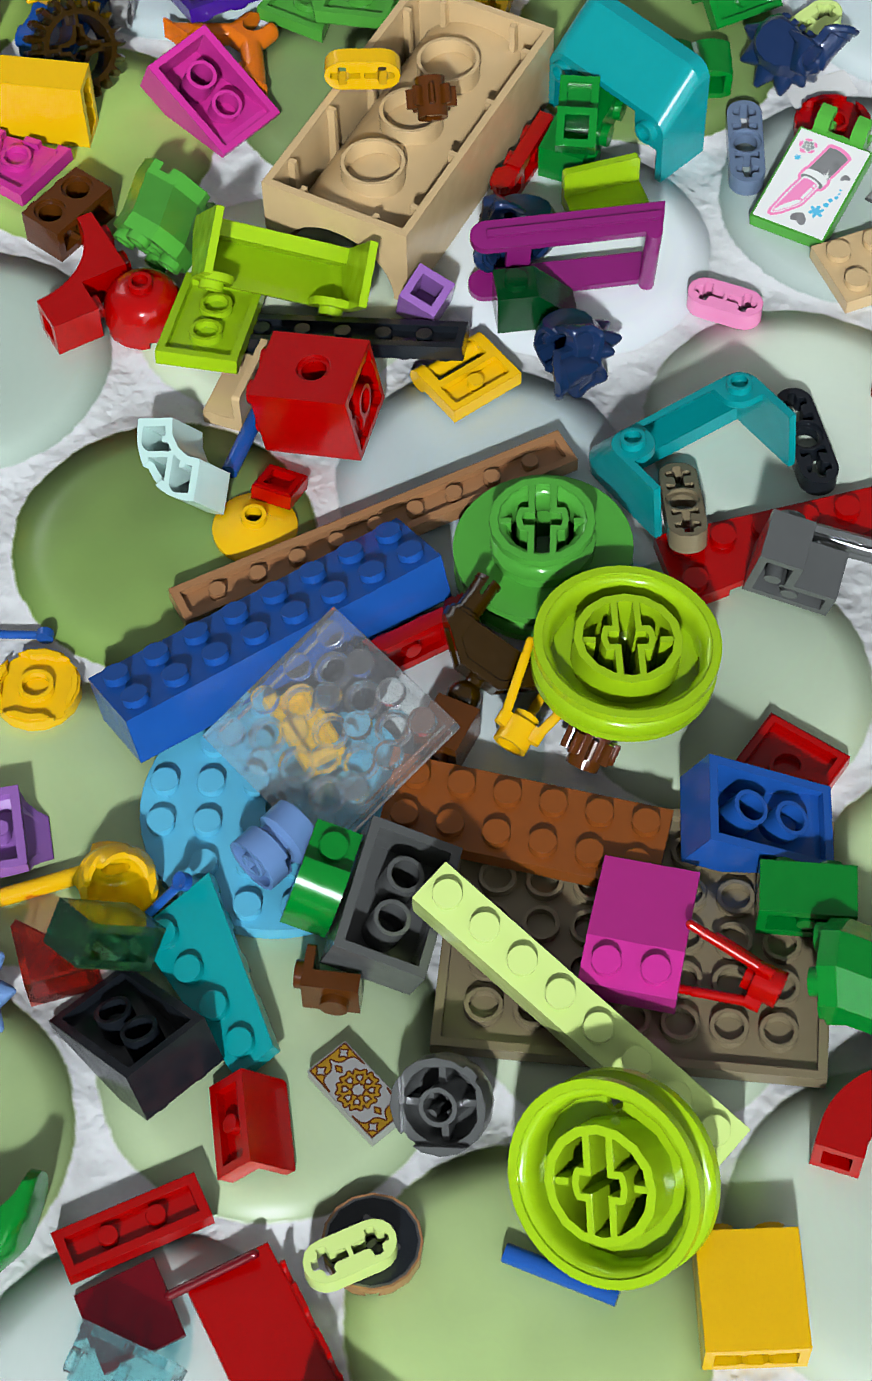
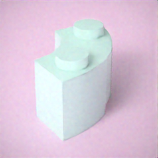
(179, 463)

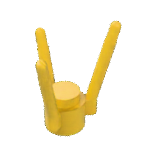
(521, 728)

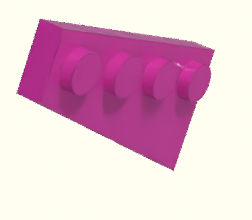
(28, 166)

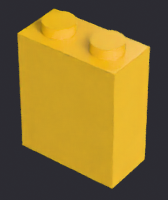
(47, 100)
(751, 1298)

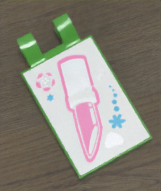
(815, 180)

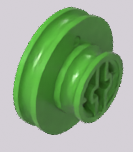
(501, 536)

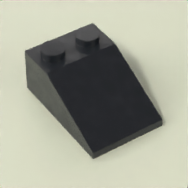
(139, 1040)

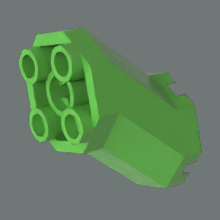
(161, 216)

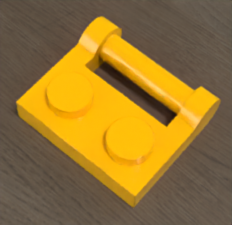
(470, 385)

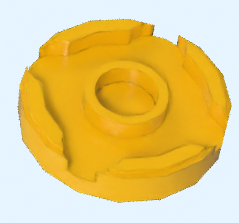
(39, 689)

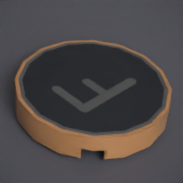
(408, 1238)

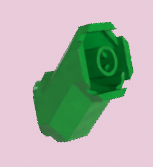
(843, 973)

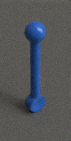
(43, 634)
(181, 882)

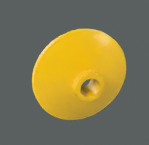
(240, 537)

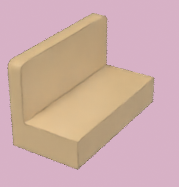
(228, 400)

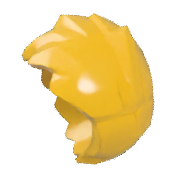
(118, 874)

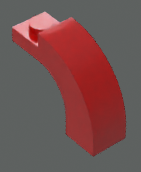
(846, 1129)

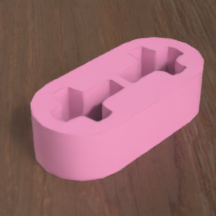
(724, 303)

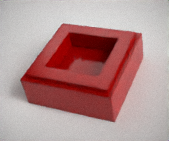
(279, 486)

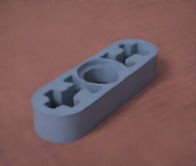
(738, 159)

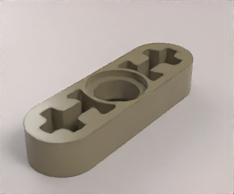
(676, 519)

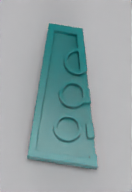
(213, 975)

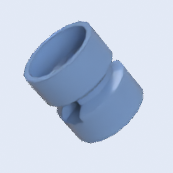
(270, 849)

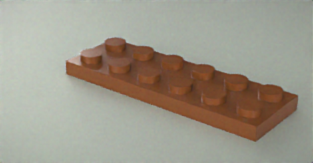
(528, 822)

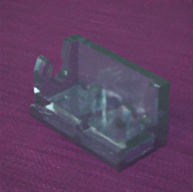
(109, 1357)

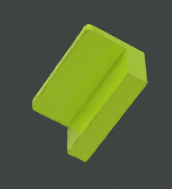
(603, 184)

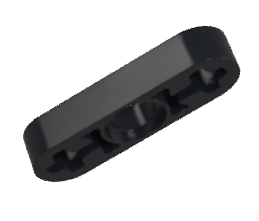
(811, 425)

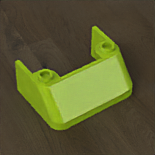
(280, 264)

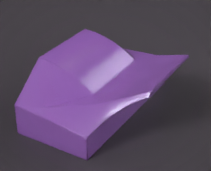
(23, 834)

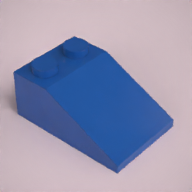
(750, 813)

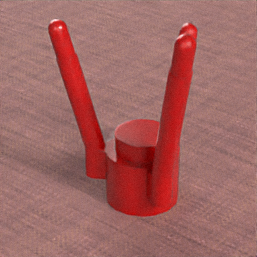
(761, 979)

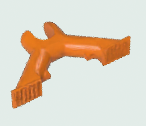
(237, 35)

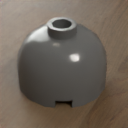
(442, 1103)

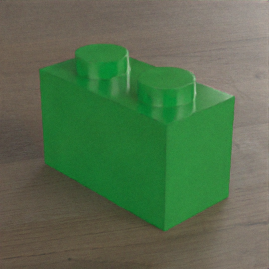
(800, 894)

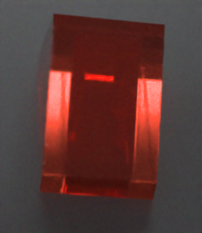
(44, 971)

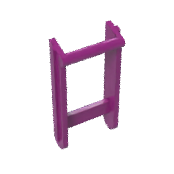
(522, 234)

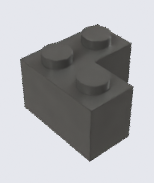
(792, 566)

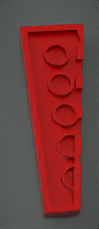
(731, 542)

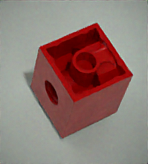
(316, 395)

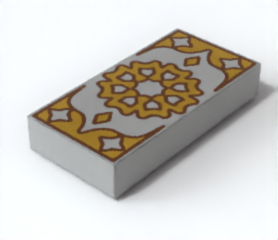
(355, 1092)

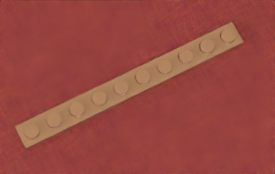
(419, 509)

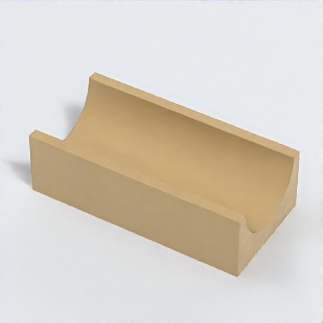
(405, 182)

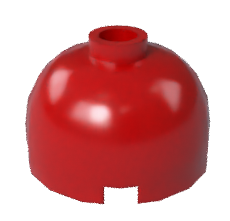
(139, 306)

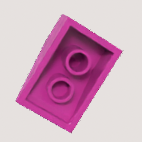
(208, 93)
(639, 933)

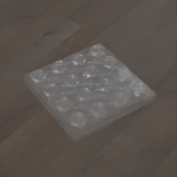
(332, 727)

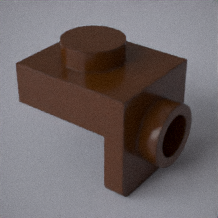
(327, 990)

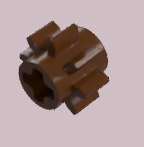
(431, 97)
(588, 751)

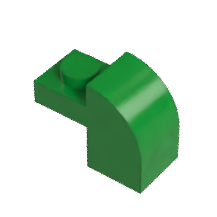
(577, 114)
(321, 878)

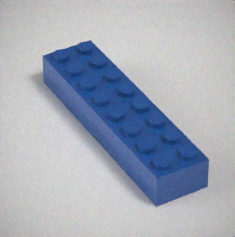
(211, 663)

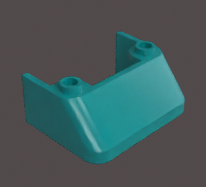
(643, 70)
(738, 396)

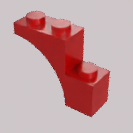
(75, 309)

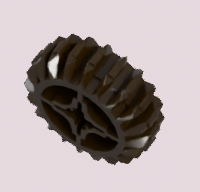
(72, 33)

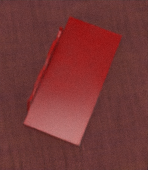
(263, 1324)

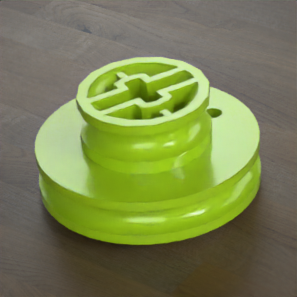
(633, 619)
(614, 1187)

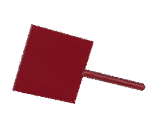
(141, 1306)

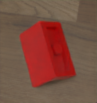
(251, 1125)

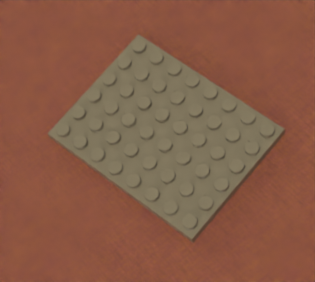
(702, 1036)

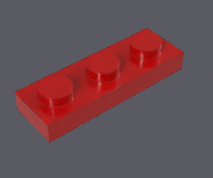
(132, 1228)

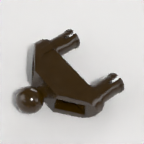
(478, 652)

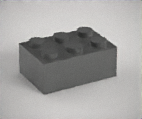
(375, 921)

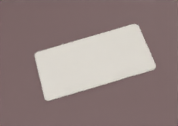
(830, 83)

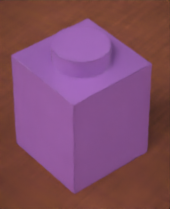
(425, 295)

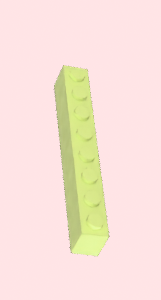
(559, 997)

